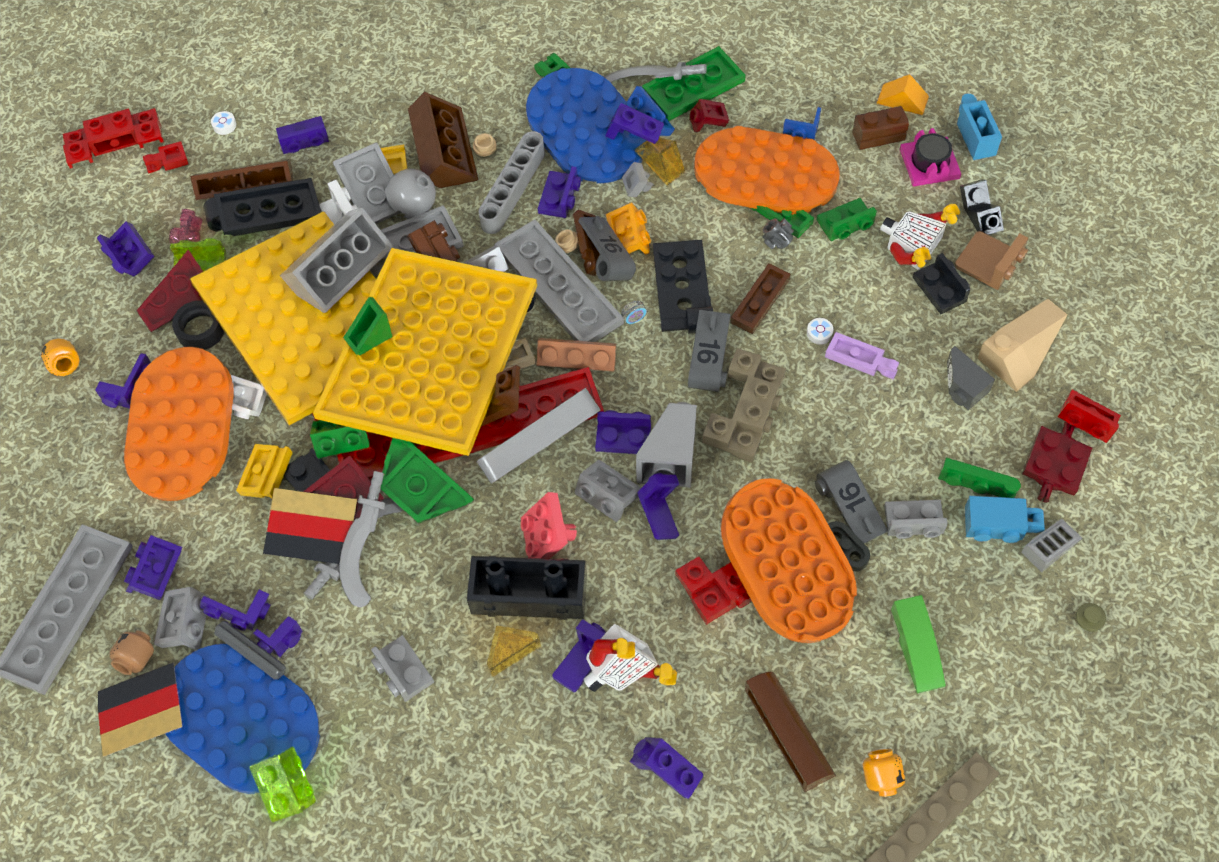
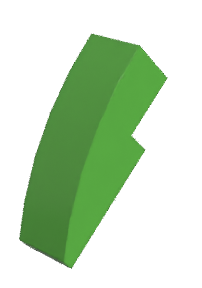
(918, 643)

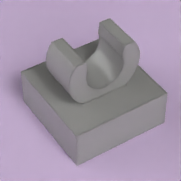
(636, 180)

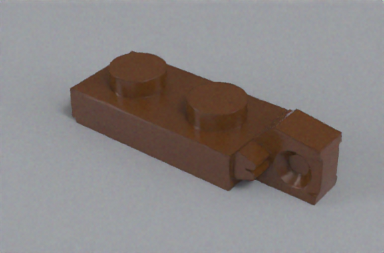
(587, 248)

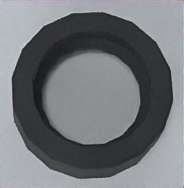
(186, 314)

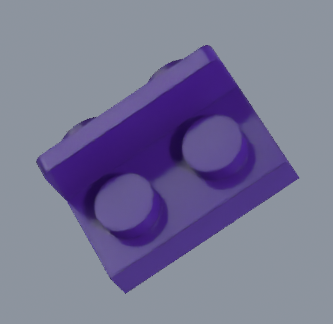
(302, 135)
(559, 192)
(622, 431)
(154, 567)

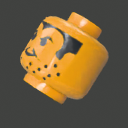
(60, 357)
(884, 772)

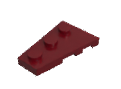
(171, 293)

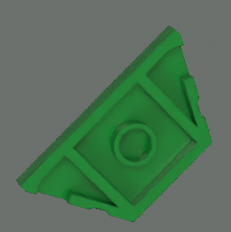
(419, 484)

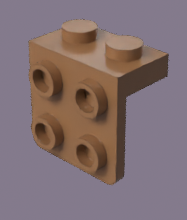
(991, 259)

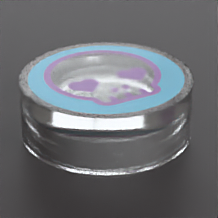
(634, 312)

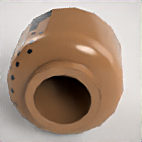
(131, 652)

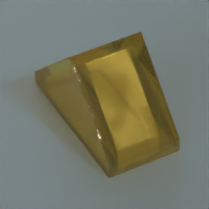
(662, 158)
(509, 647)

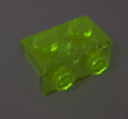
(206, 252)
(283, 784)

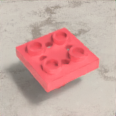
(545, 528)

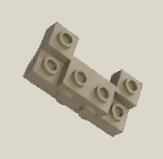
(752, 415)

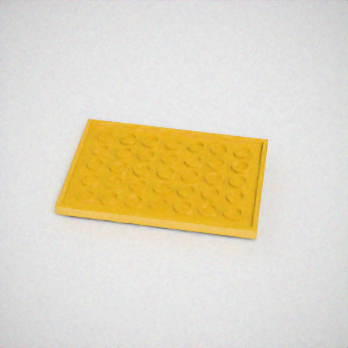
(273, 329)
(441, 366)

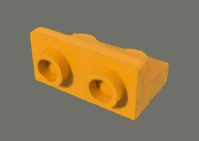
(630, 228)

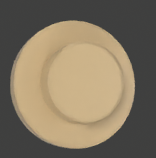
(484, 145)
(567, 240)

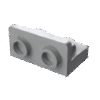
(606, 489)
(915, 518)
(181, 619)
(402, 667)

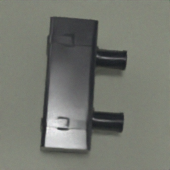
(527, 587)

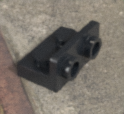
(942, 284)

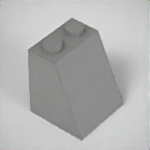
(669, 445)

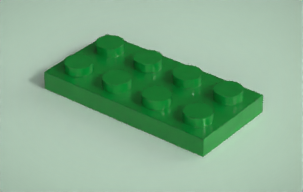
(680, 96)

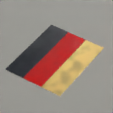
(308, 525)
(138, 709)

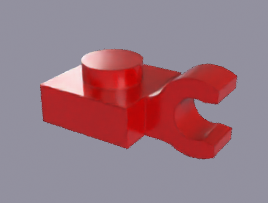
(169, 156)

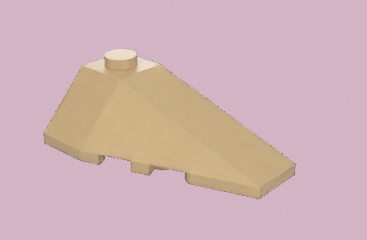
(1022, 344)

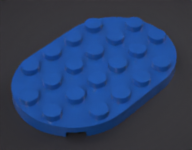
(573, 116)
(239, 716)

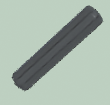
(250, 650)

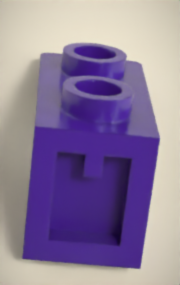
(635, 123)

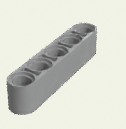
(511, 182)
(538, 435)

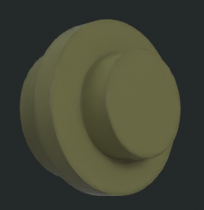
(1090, 617)

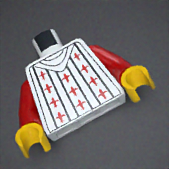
(917, 235)
(622, 659)

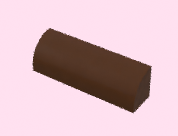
(242, 177)
(789, 730)

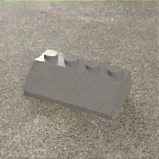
(337, 260)

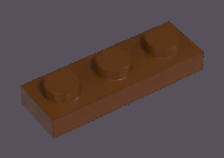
(760, 298)

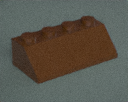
(442, 141)

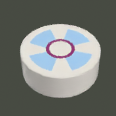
(223, 122)
(820, 331)

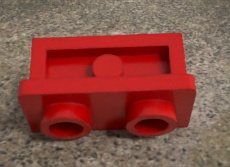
(1089, 416)

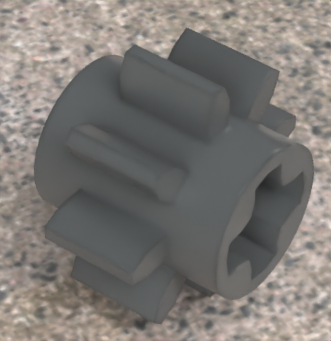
(777, 233)

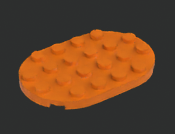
(766, 170)
(178, 424)
(788, 560)

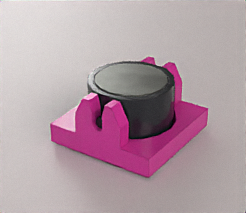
(930, 159)

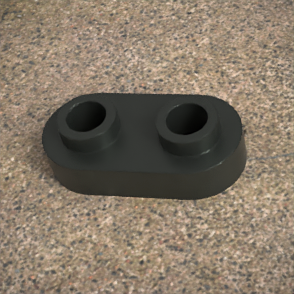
(851, 545)

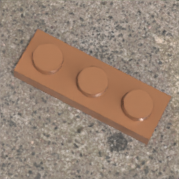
(576, 354)

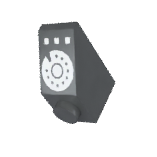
(966, 379)

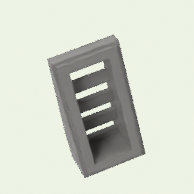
(1038, 558)

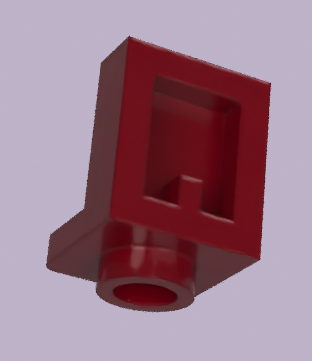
(708, 113)

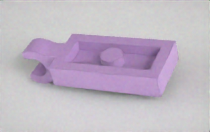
(860, 356)

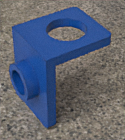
(802, 129)

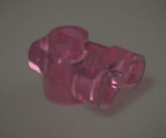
(189, 228)

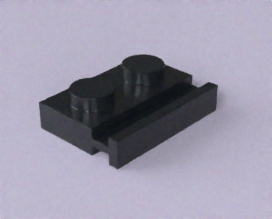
(305, 471)

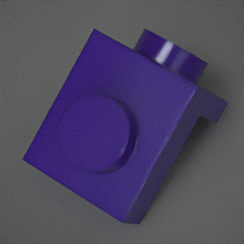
(284, 637)

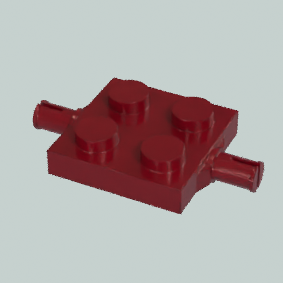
(1057, 461)

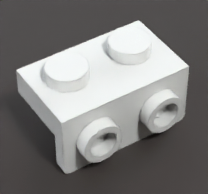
(339, 204)
(247, 397)

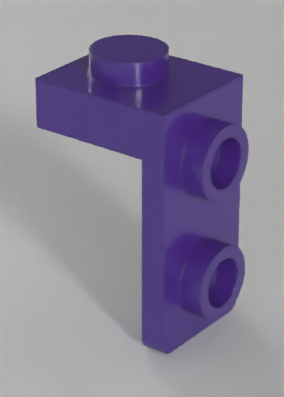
(116, 395)
(655, 506)
(239, 620)
(575, 665)
(667, 764)

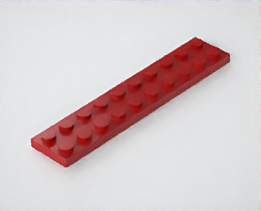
(534, 402)

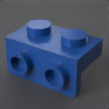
(643, 103)

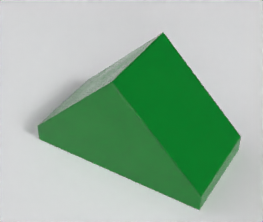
(368, 328)

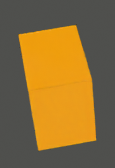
(904, 93)

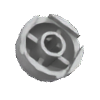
(411, 192)

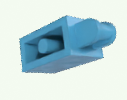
(978, 127)
(1001, 518)

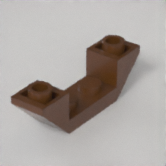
(506, 396)

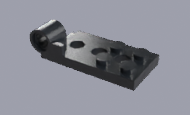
(223, 208)
(668, 275)

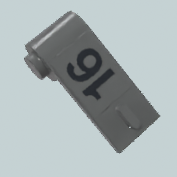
(614, 260)
(708, 351)
(851, 499)

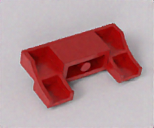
(111, 134)
(712, 592)

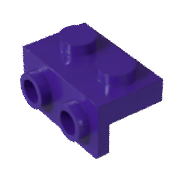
(126, 250)

